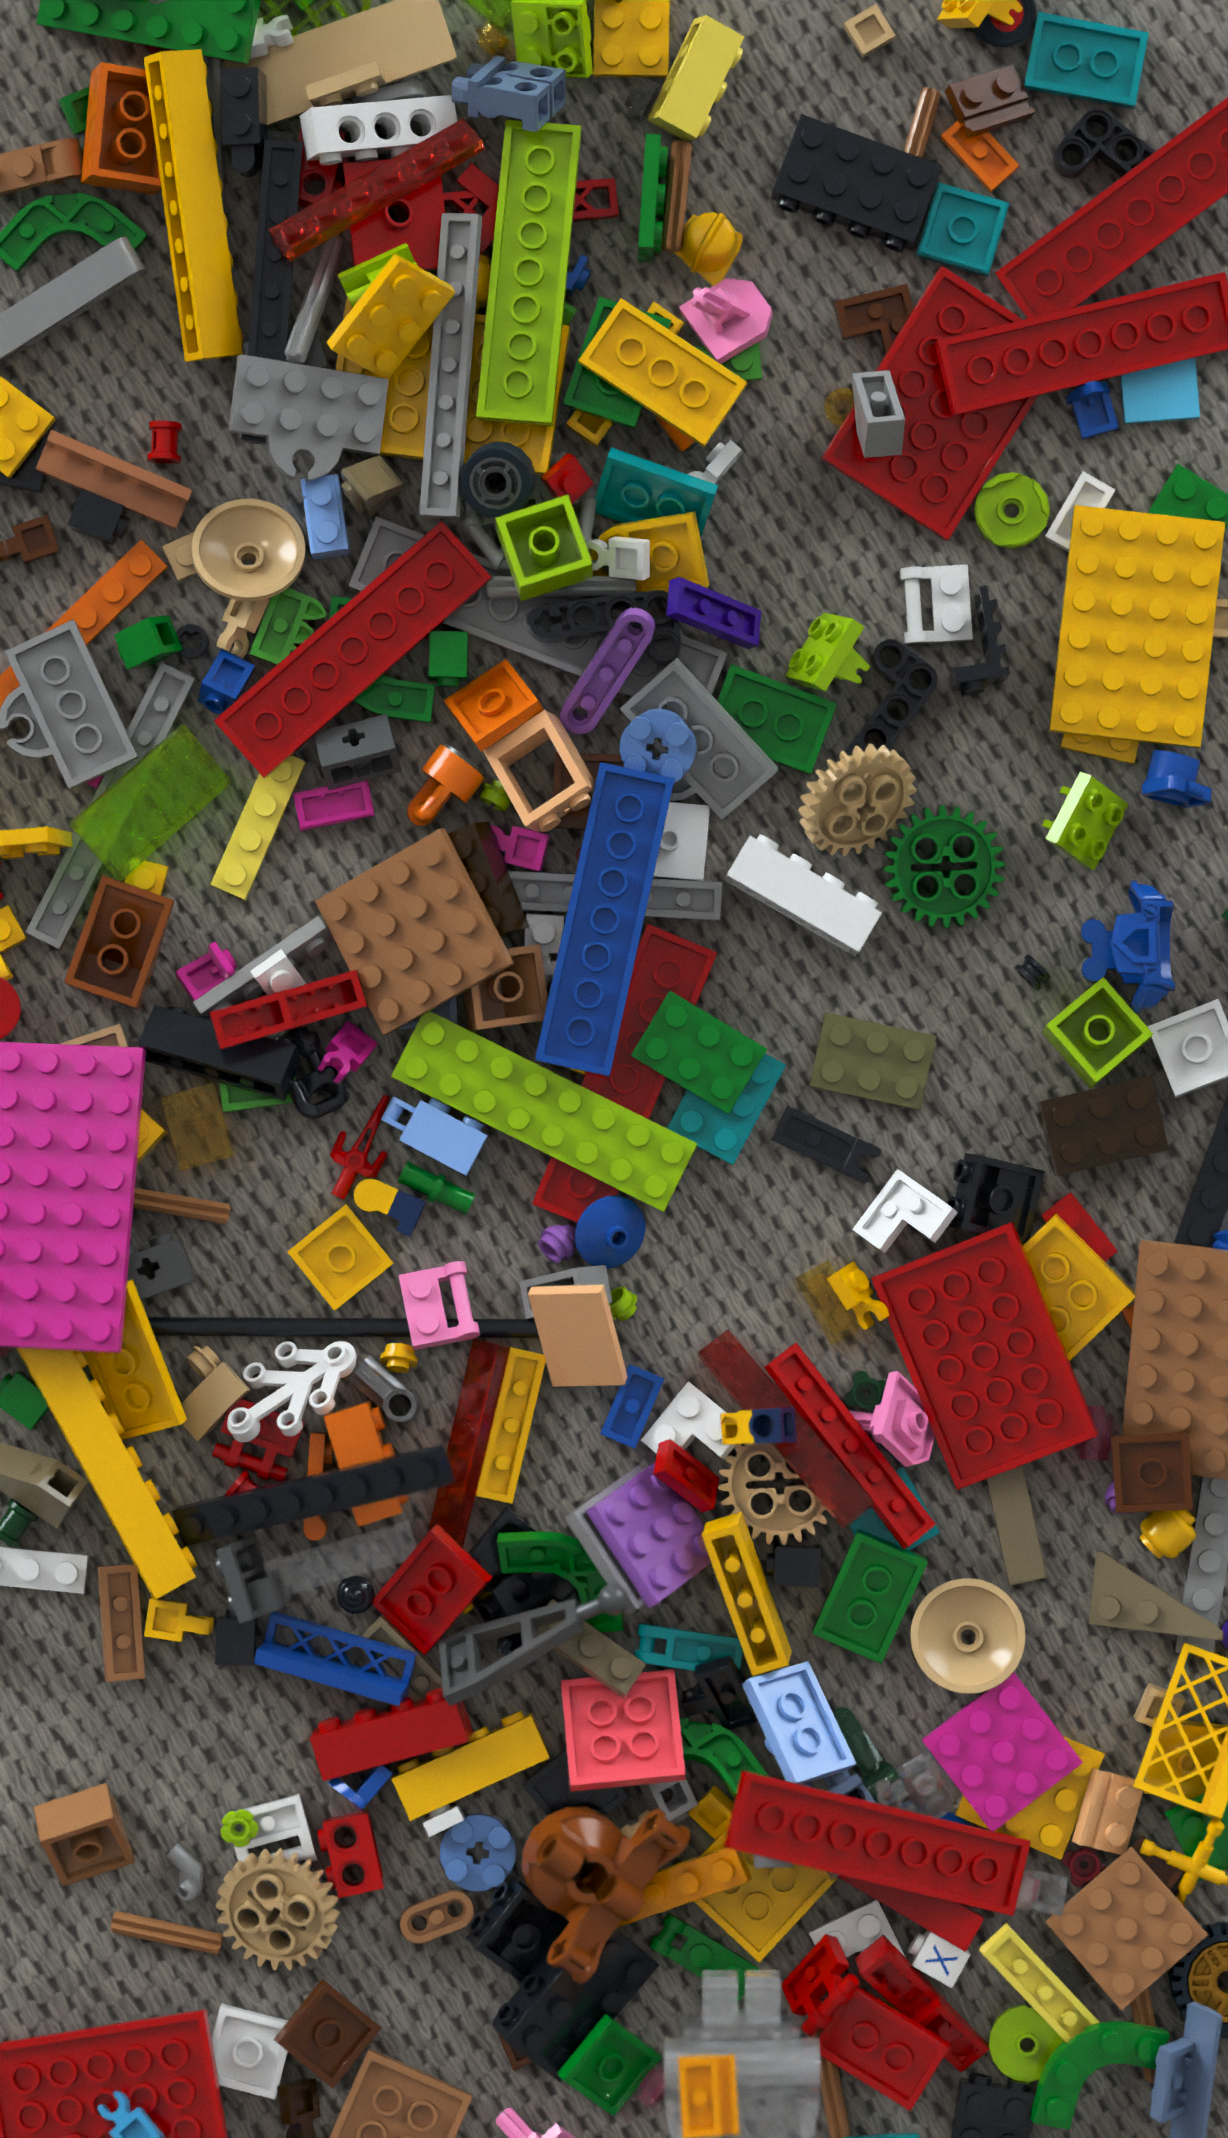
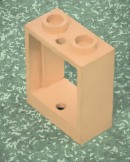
(523, 741)

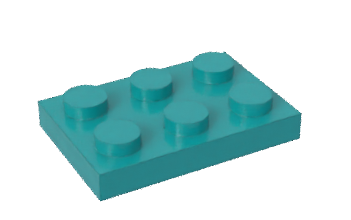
(1086, 60)
(646, 490)
(722, 1132)

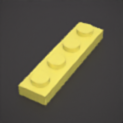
(257, 828)
(1037, 1983)

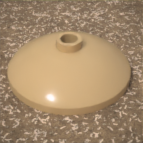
(242, 532)
(973, 1607)

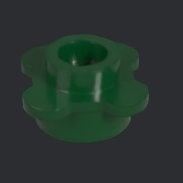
(863, 1382)

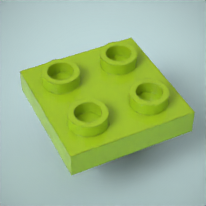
(828, 653)
(1086, 820)

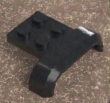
(487, 1556)

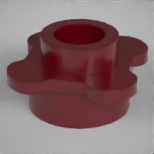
(1078, 1874)

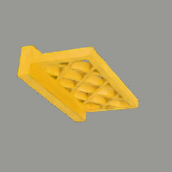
(1216, 1791)

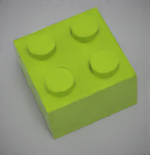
(544, 547)
(1097, 1033)

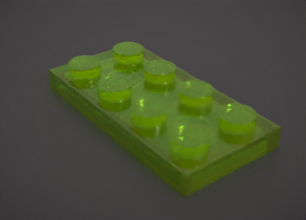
(150, 802)

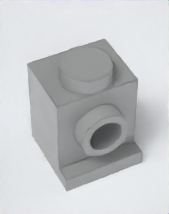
(676, 1805)

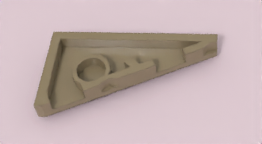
(1130, 1602)

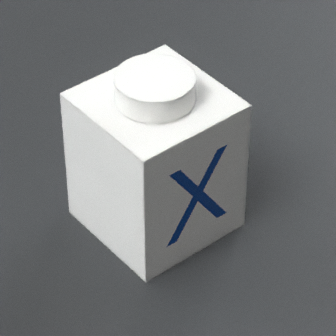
(937, 1957)

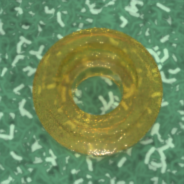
(832, 399)

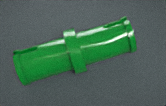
(436, 1188)

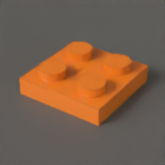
(493, 705)

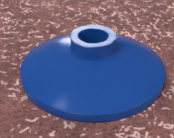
(599, 1225)

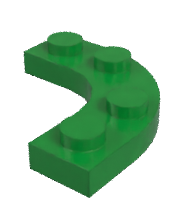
(61, 215)
(391, 696)
(558, 1555)
(719, 1750)
(1077, 2059)

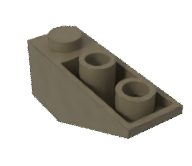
(370, 485)
(40, 1483)

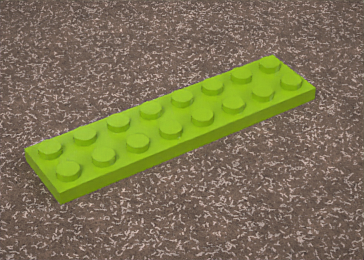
(529, 273)
(544, 1110)

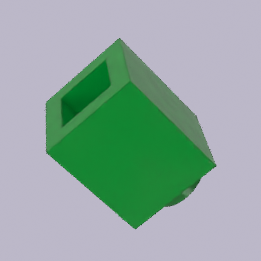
(148, 642)
(448, 658)
(22, 1399)

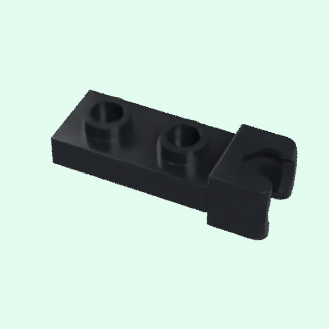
(823, 1143)

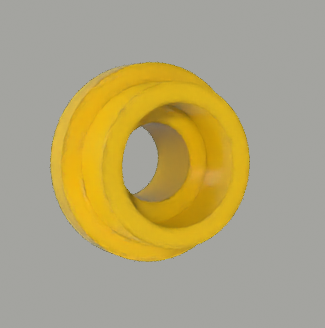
(399, 1357)

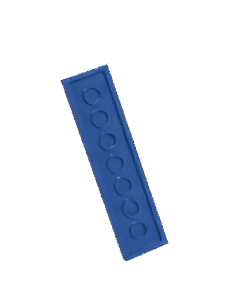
(604, 919)

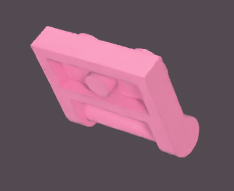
(426, 1309)

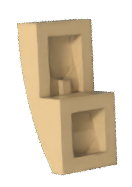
(212, 1400)

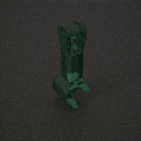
(864, 1751)

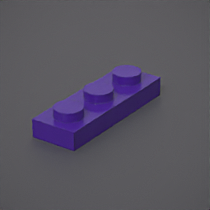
(713, 613)

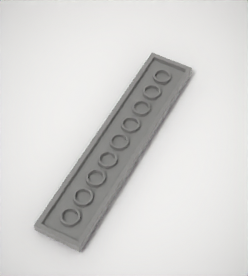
(507, 619)

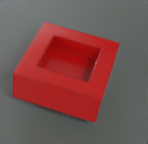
(567, 478)

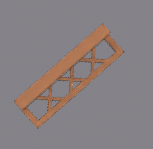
(113, 479)

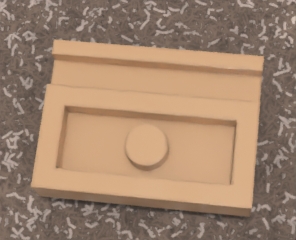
(1107, 1812)

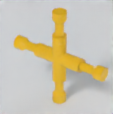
(1195, 1866)

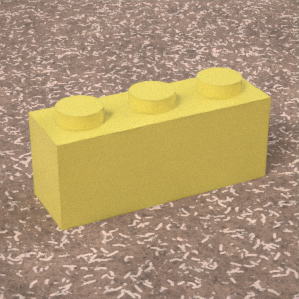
(696, 78)

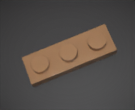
(121, 1622)

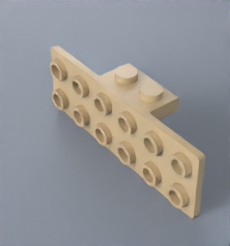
(353, 57)

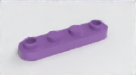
(607, 671)

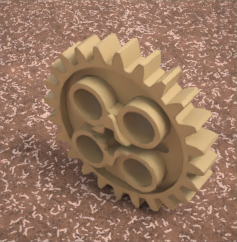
(857, 799)
(782, 1518)
(294, 1885)

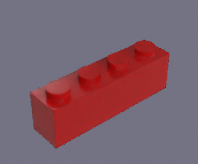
(389, 1734)

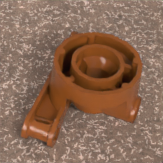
(609, 1891)

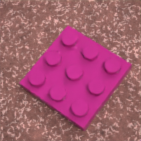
(1002, 1751)

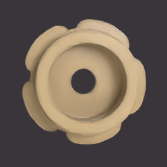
(203, 1361)

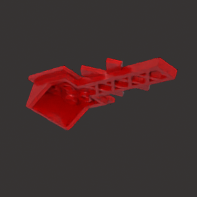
(425, 208)

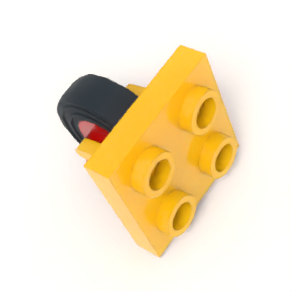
(993, 21)

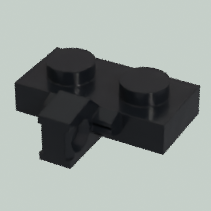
(719, 1692)

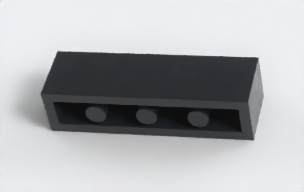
(192, 1047)

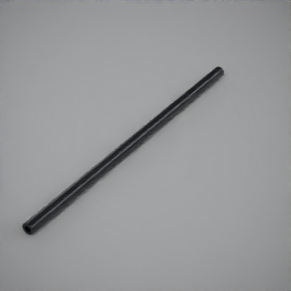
(324, 1327)

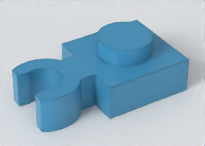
(129, 2124)

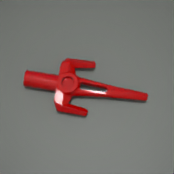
(355, 1160)

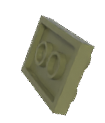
(872, 1061)

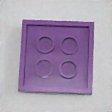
(651, 1535)

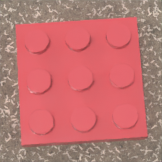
(625, 1738)

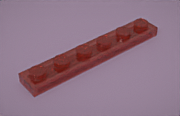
(376, 189)
(470, 1437)
(808, 1455)

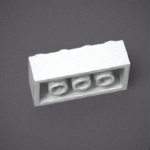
(803, 895)

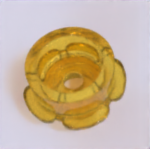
(491, 39)

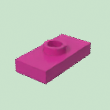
(330, 807)

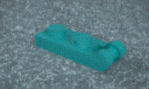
(685, 1647)

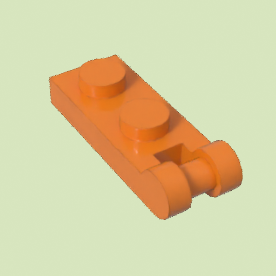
(319, 1454)

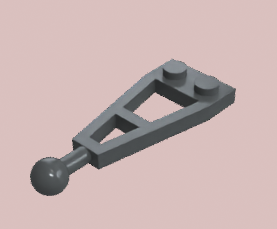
(461, 1652)

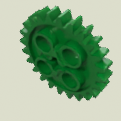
(942, 832)

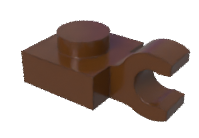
(31, 540)

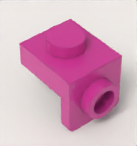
(206, 972)

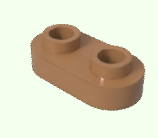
(437, 1916)

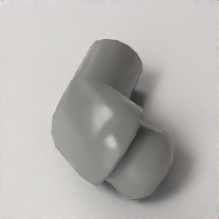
(190, 1873)

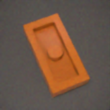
(981, 156)

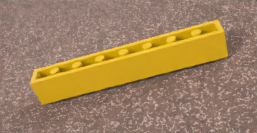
(193, 205)
(111, 1468)

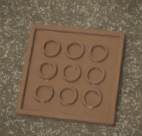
(414, 931)

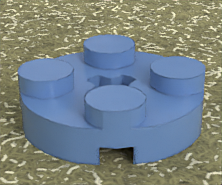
(674, 735)
(495, 1839)

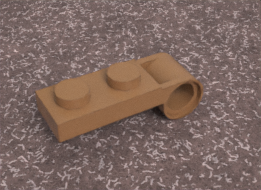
(40, 165)

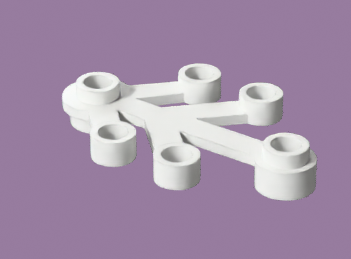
(330, 1364)

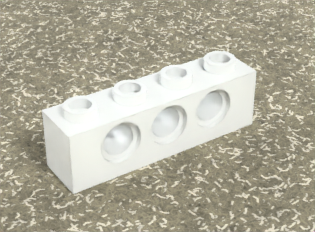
(322, 125)

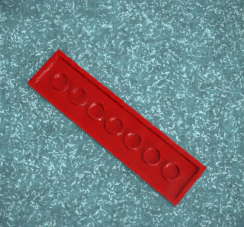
(1124, 220)
(1085, 344)
(353, 649)
(660, 966)
(877, 1843)

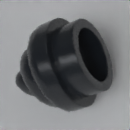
(355, 1594)

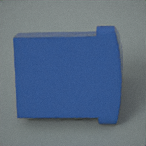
(1093, 409)
(367, 1788)

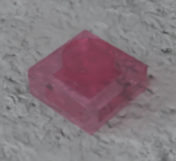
(653, 2088)

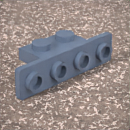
(1187, 2074)

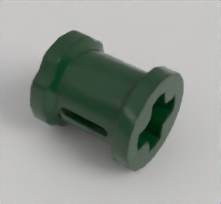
(15, 1523)

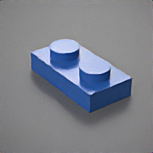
(632, 1406)

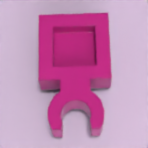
(523, 847)
(347, 1051)

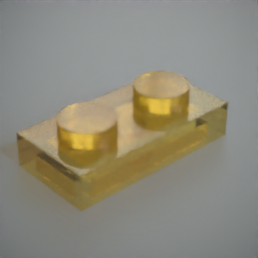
(826, 1305)

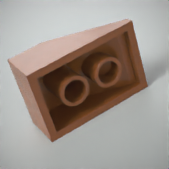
(120, 943)

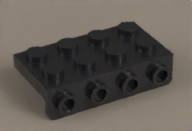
(855, 183)
(556, 2014)

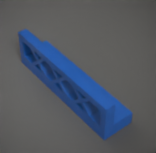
(331, 1671)

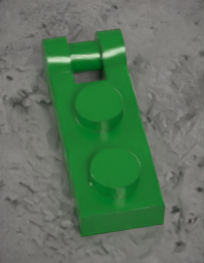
(698, 1951)

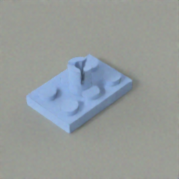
(798, 1724)

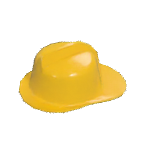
(710, 245)

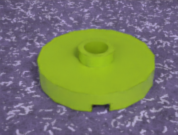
(1017, 491)
(1005, 2041)

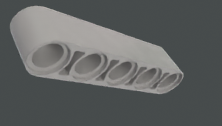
(68, 296)

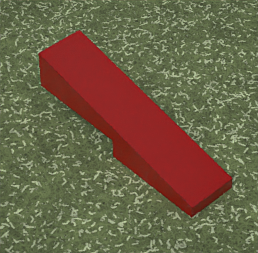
(288, 1009)
(942, 1917)
(916, 1998)

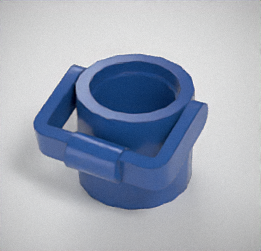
(1173, 780)

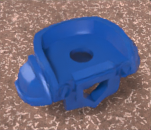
(1135, 947)

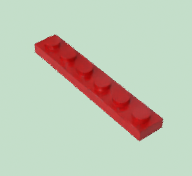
(850, 1444)

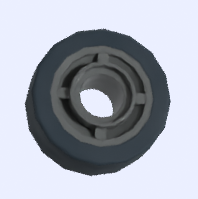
(508, 461)

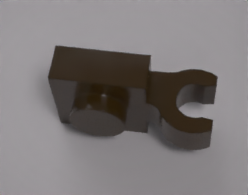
(299, 2106)

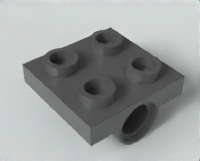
(248, 1586)

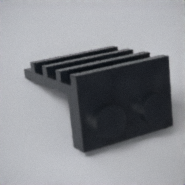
(975, 678)

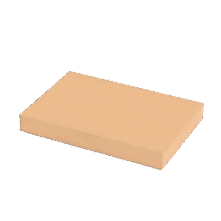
(578, 1335)

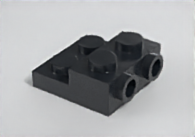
(995, 1194)
(516, 1929)
(992, 2108)

